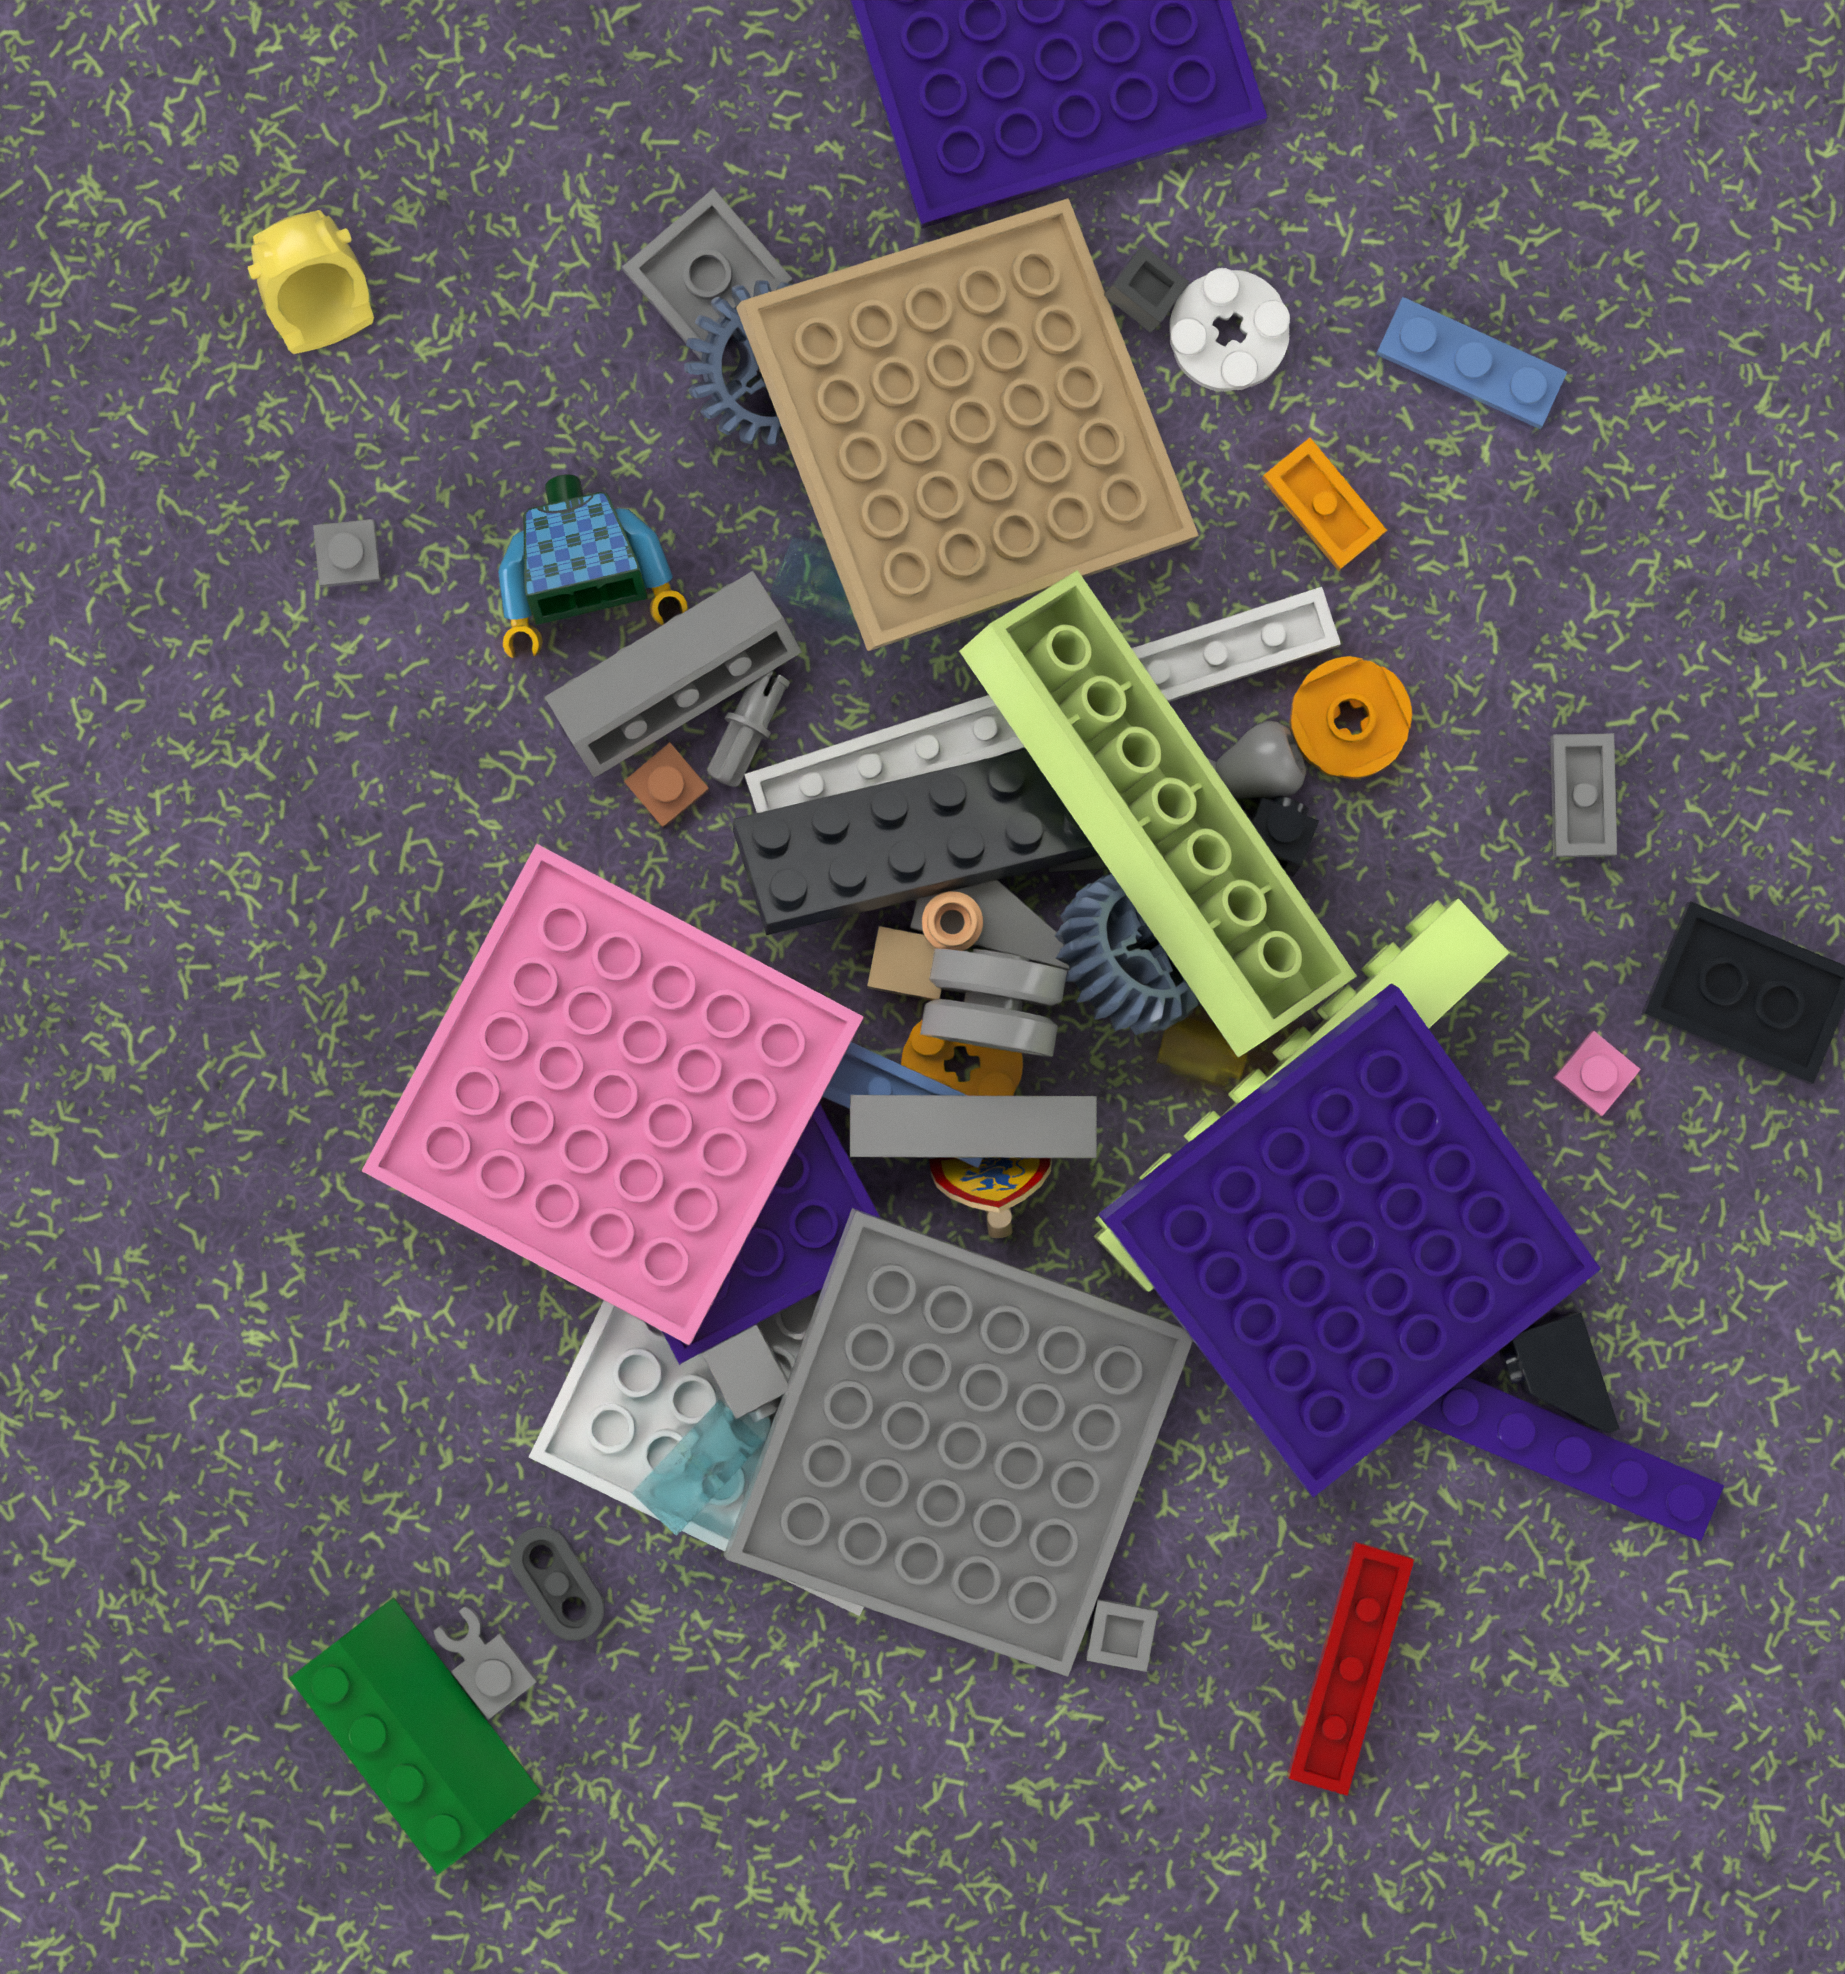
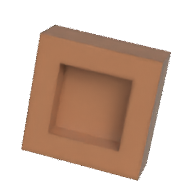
(666, 785)

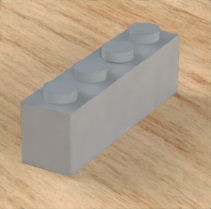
(673, 674)

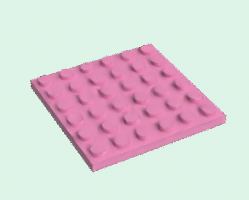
(613, 1094)

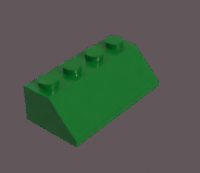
(415, 1735)

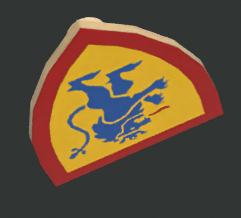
(991, 1186)

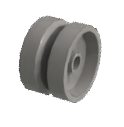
(994, 996)

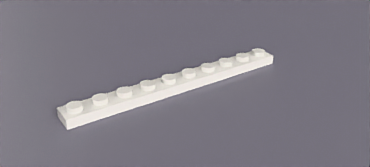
(979, 731)

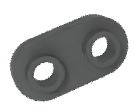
(556, 1583)

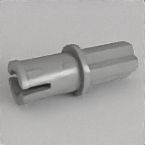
(746, 729)

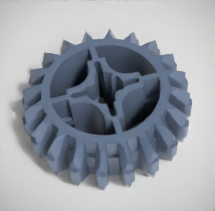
(741, 380)
(1120, 961)

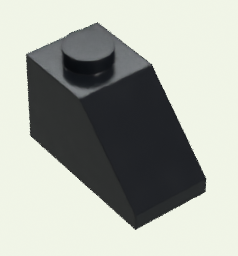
(1561, 1369)

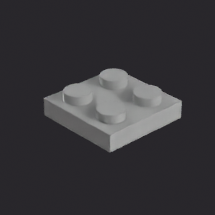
(701, 260)

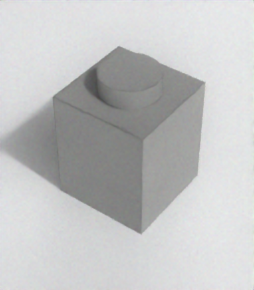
(748, 1373)

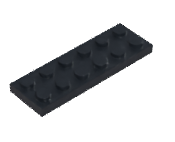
(905, 841)

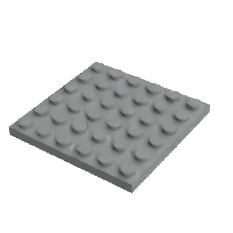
(959, 1443)

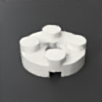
(1220, 296)

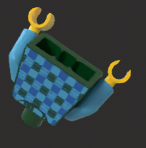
(579, 560)

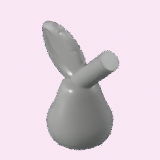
(1262, 763)

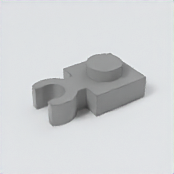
(491, 1670)

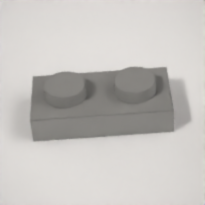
(1583, 795)

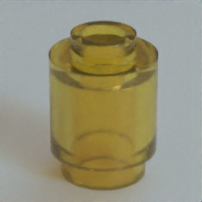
(1200, 1052)

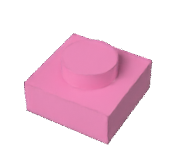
(1596, 1073)

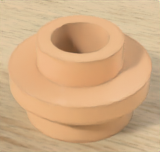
(952, 902)

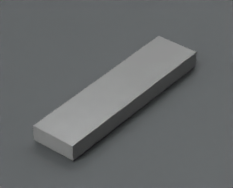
(973, 1126)

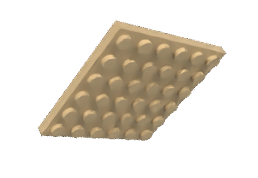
(966, 422)

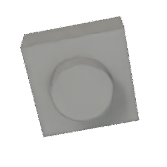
(347, 553)
(1121, 1635)

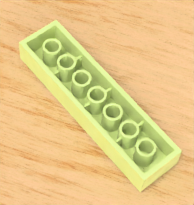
(1157, 813)
(1433, 971)

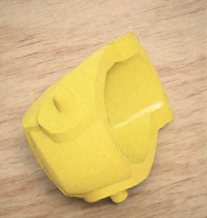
(310, 281)

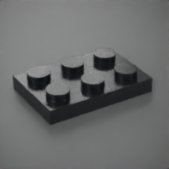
(1749, 993)

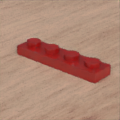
(1350, 1668)

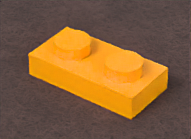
(1324, 504)

